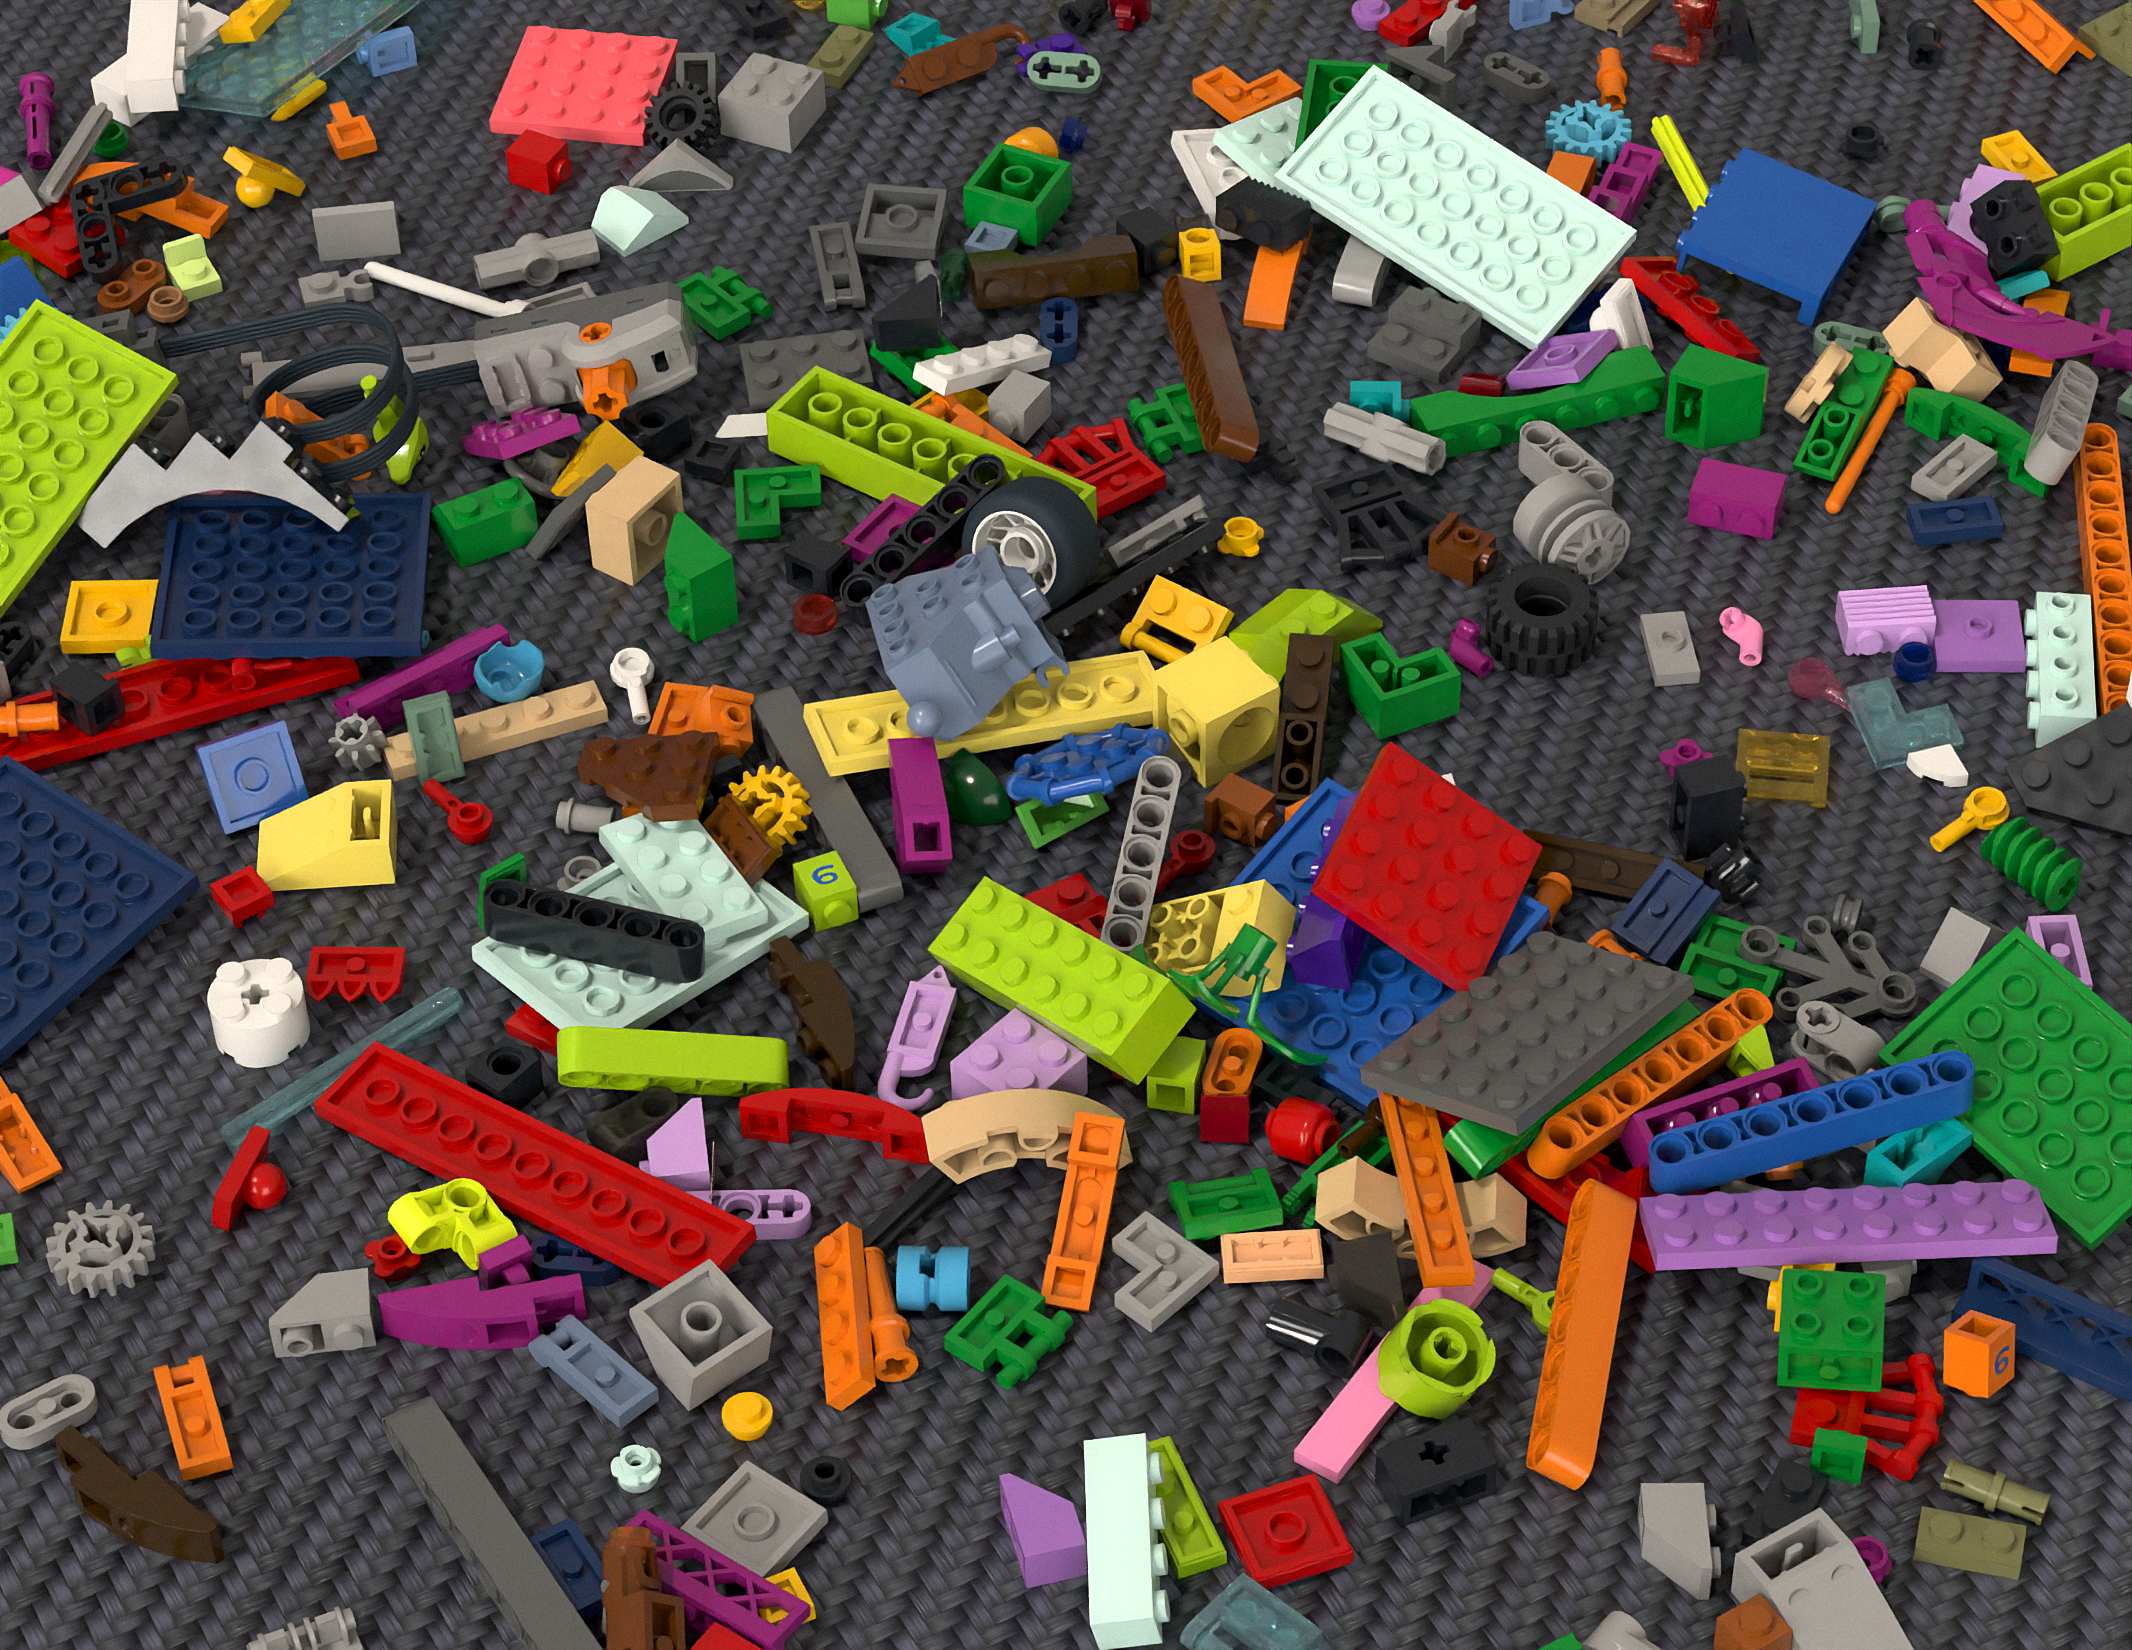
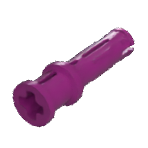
(38, 110)

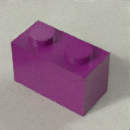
(1737, 498)

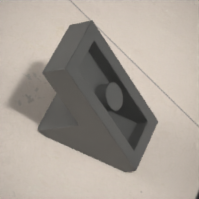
(1424, 72)

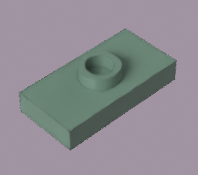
(433, 737)

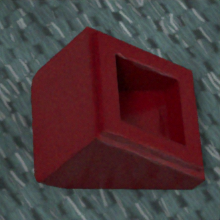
(1482, 384)
(1224, 1117)

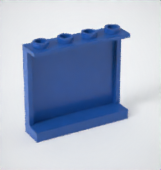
(1778, 229)

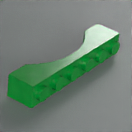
(1615, 388)

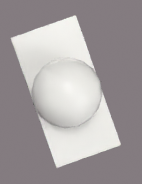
(1623, 313)

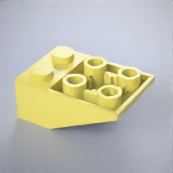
(332, 839)
(1198, 928)

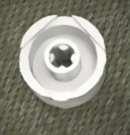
(258, 1011)

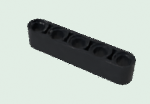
(932, 520)
(594, 931)

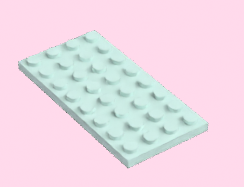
(1455, 208)

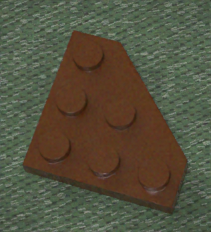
(654, 772)

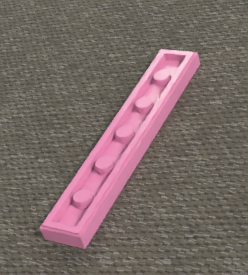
(1361, 1406)

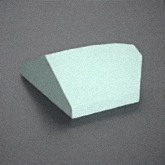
(634, 218)

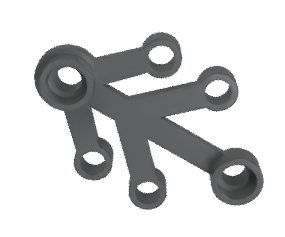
(1834, 974)

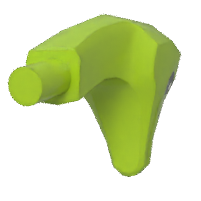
(413, 450)

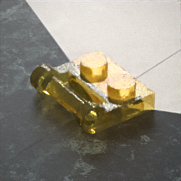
(1784, 756)

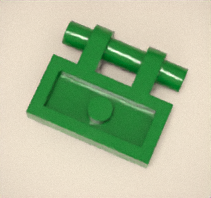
(715, 308)
(1174, 407)
(997, 1322)

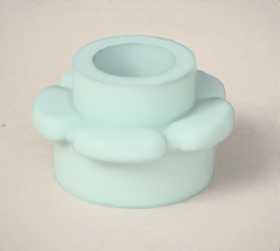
(636, 1478)

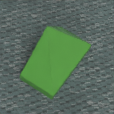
(1050, 822)

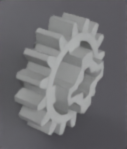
(101, 1249)

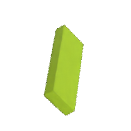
(1189, 1533)

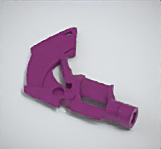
(1968, 297)

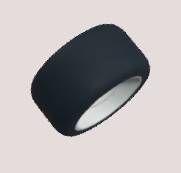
(1038, 528)

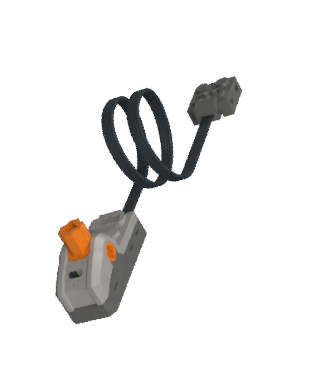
(588, 350)

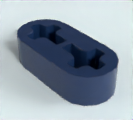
(1063, 329)
(571, 1261)

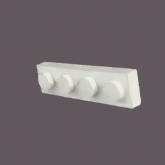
(982, 364)

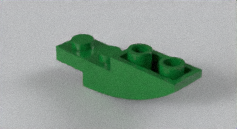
(1844, 415)

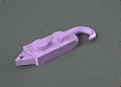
(918, 1036)

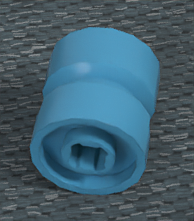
(933, 1278)

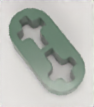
(1065, 63)
(1848, 337)

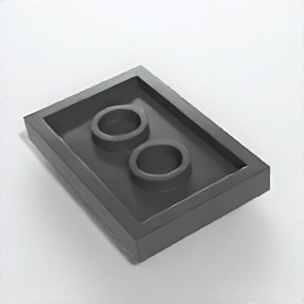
(777, 365)

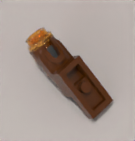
(632, 1596)

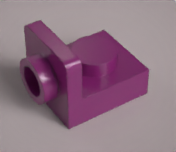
(2120, 354)

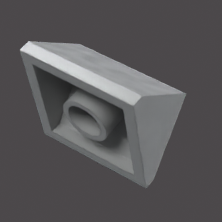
(357, 231)

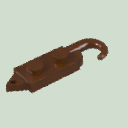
(956, 60)

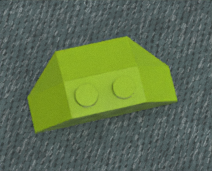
(1303, 612)

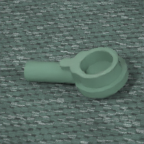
(1891, 209)

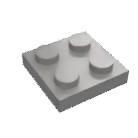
(757, 1521)

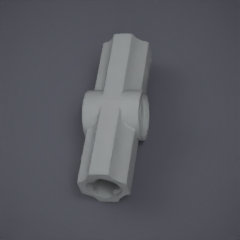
(536, 259)
(1385, 438)

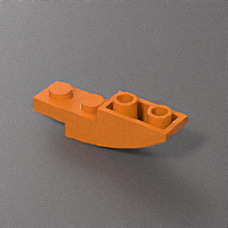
(186, 210)

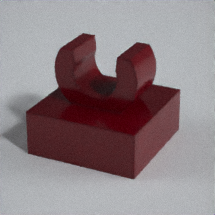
(1129, 11)

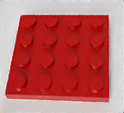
(1427, 869)

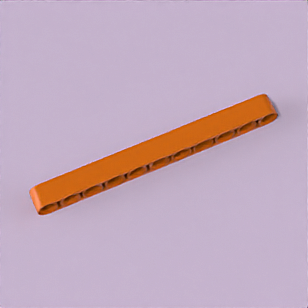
(2105, 562)

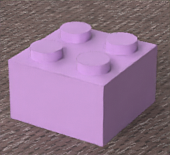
(1018, 1056)

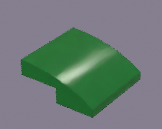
(1718, 966)

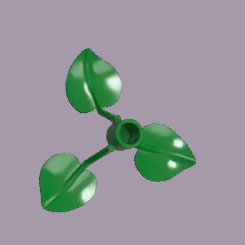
(1244, 957)

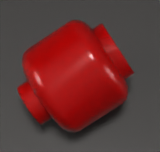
(1301, 1130)

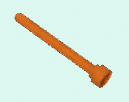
(1893, 396)

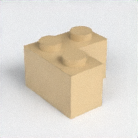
(1944, 356)

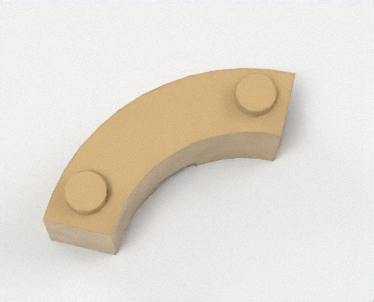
(1005, 1125)
(1364, 1201)

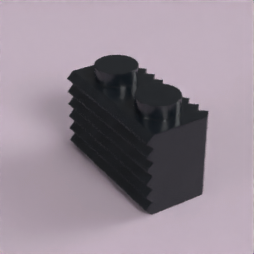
(1263, 214)

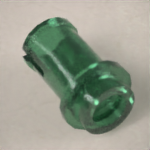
(953, 272)

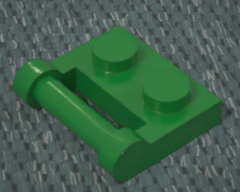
(1226, 1205)

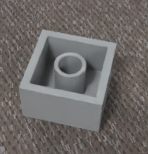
(772, 102)

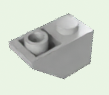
(326, 1316)
(1676, 1534)

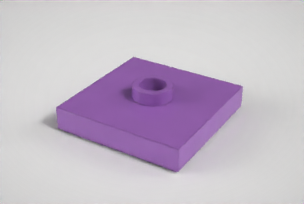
(1562, 359)
(1978, 636)

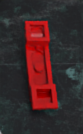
(836, 1113)

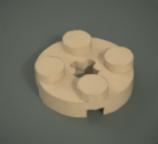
(1818, 382)

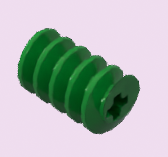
(2033, 862)

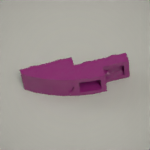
(470, 1319)

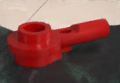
(466, 821)
(1189, 854)

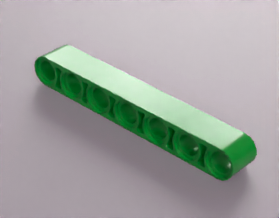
(1485, 1149)

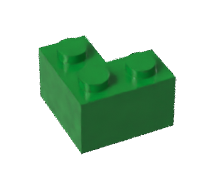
(1396, 692)

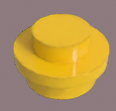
(747, 1415)

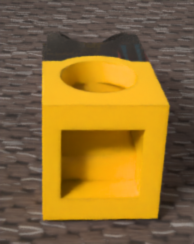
(1198, 248)

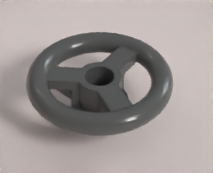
(544, 464)

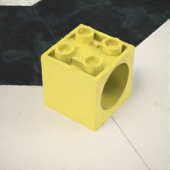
(1217, 709)

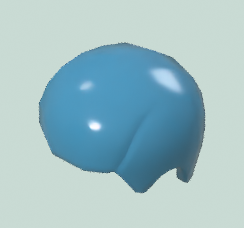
(510, 672)

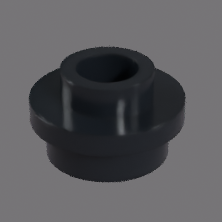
(828, 1490)

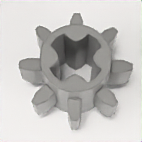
(358, 742)

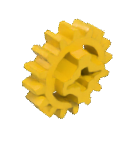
(775, 814)

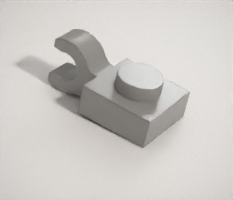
(1450, 27)

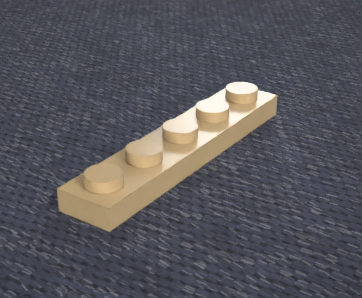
(510, 726)

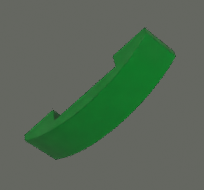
(1945, 413)

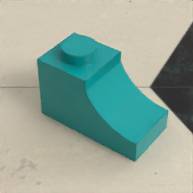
(1917, 1154)

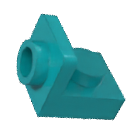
(1380, 397)

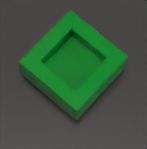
(1839, 1455)

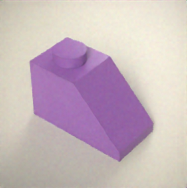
(1043, 1532)

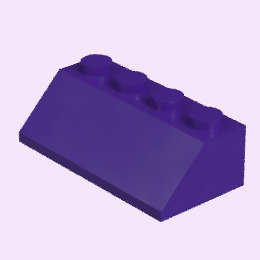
(1327, 941)

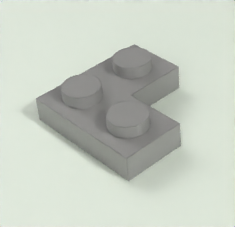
(1169, 1271)

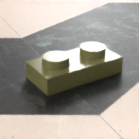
(842, 54)
(1970, 1543)

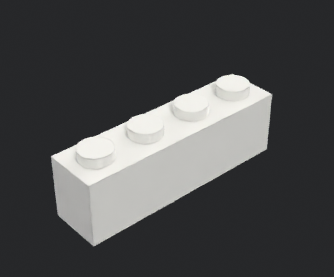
(156, 54)
(110, 83)

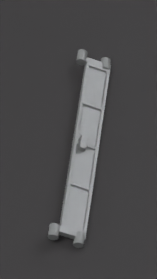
(417, 358)

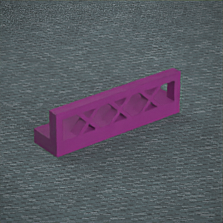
(443, 669)
(705, 1605)

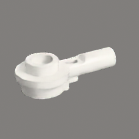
(633, 671)

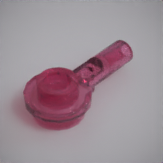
(1814, 679)

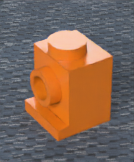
(729, 714)

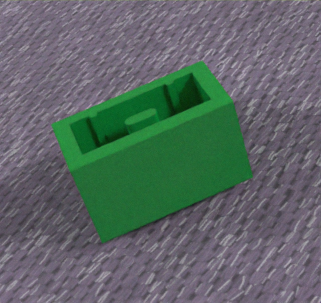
(1715, 399)

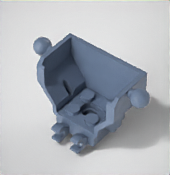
(962, 640)

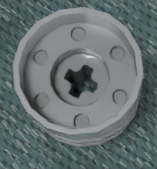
(1572, 527)

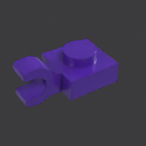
(1057, 43)

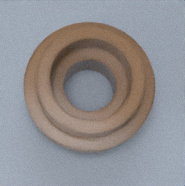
(167, 304)

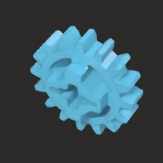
(1588, 131)

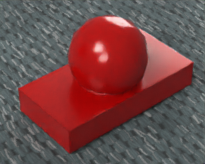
(249, 1181)

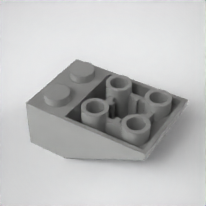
(1818, 1588)

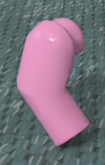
(1745, 632)

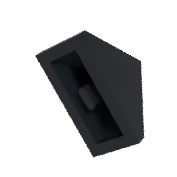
(910, 320)

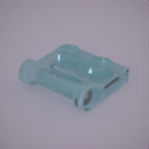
(1253, 1618)

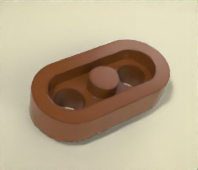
(132, 288)

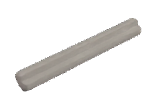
(75, 154)

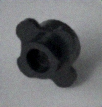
(1862, 141)

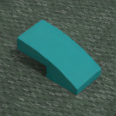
(916, 34)

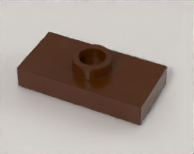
(741, 839)

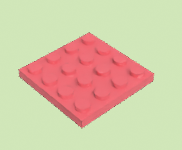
(583, 85)

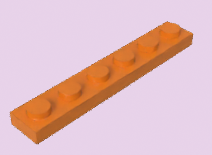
(1428, 1193)

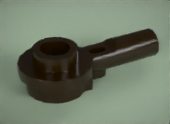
(1365, 1133)

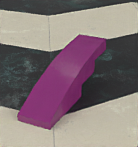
(1627, 181)

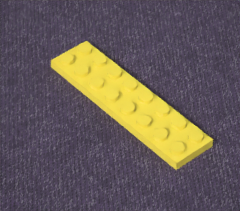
(1091, 699)

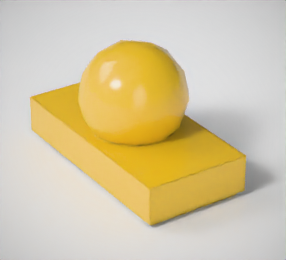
(260, 178)

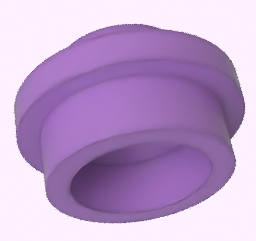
(1369, 13)

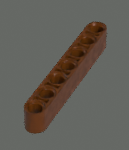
(1210, 368)

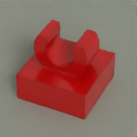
(242, 895)

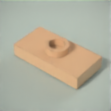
(1271, 1256)

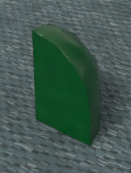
(974, 792)

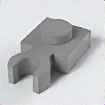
(330, 288)

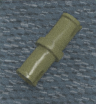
(1995, 1491)

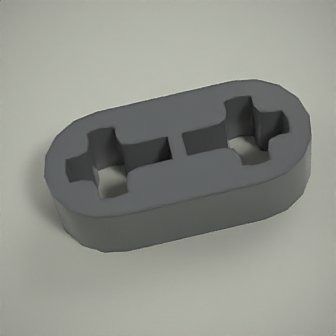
(1516, 78)

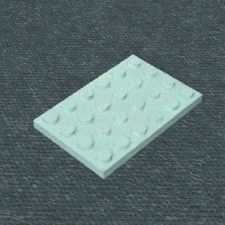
(600, 996)

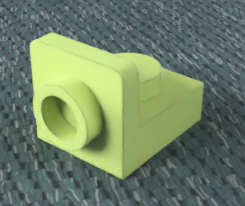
(190, 268)

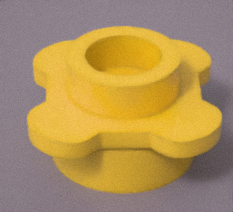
(1241, 537)

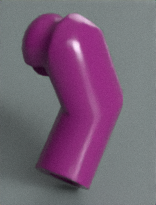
(1464, 648)

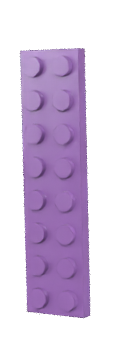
(1846, 1225)

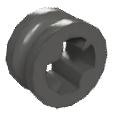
(1847, 915)

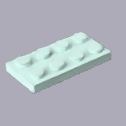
(684, 874)

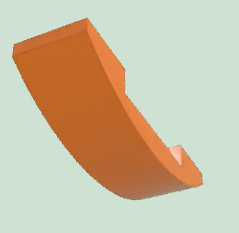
(1272, 285)
(1084, 1212)

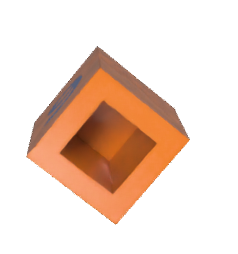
(1979, 1354)

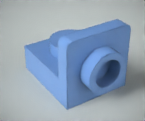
(389, 51)

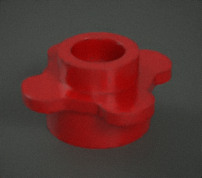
(392, 1258)

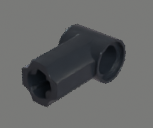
(1332, 1340)

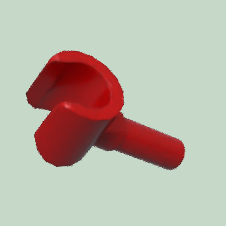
(245, 671)

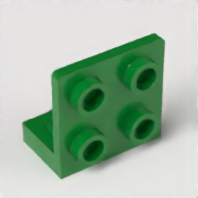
(1831, 1330)

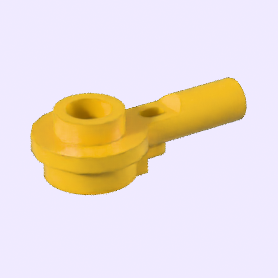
(1982, 810)

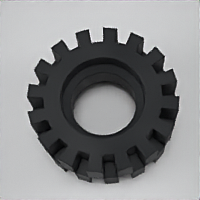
(675, 101)

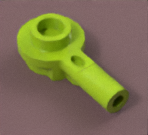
(1535, 1301)

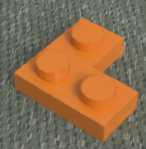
(1237, 99)

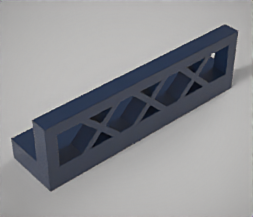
(2054, 1334)

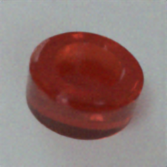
(814, 614)

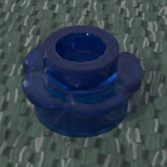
(1072, 134)
(1914, 662)

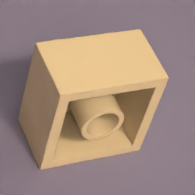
(633, 519)

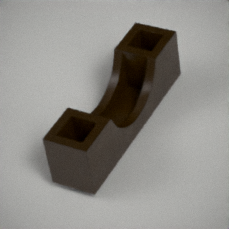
(1014, 279)

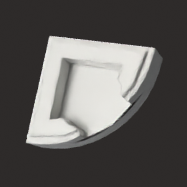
(1939, 764)

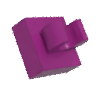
(506, 1264)

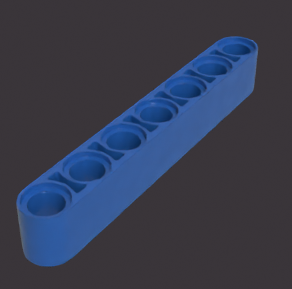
(1811, 1123)

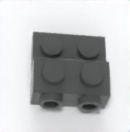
(902, 221)
(1426, 334)

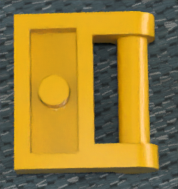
(1179, 613)

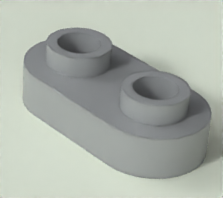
(45, 1411)

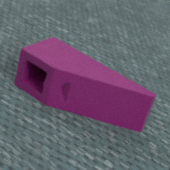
(918, 806)

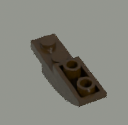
(1303, 717)
(822, 1011)
(134, 1508)

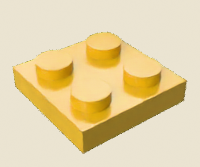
(108, 615)

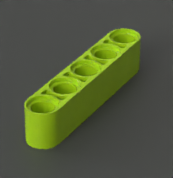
(672, 1060)

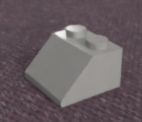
(701, 1334)

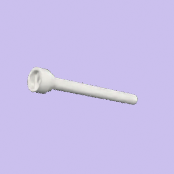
(445, 292)

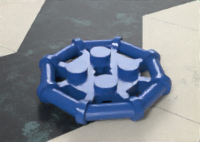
(1085, 764)

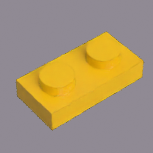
(252, 20)
(2016, 154)

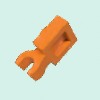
(349, 135)

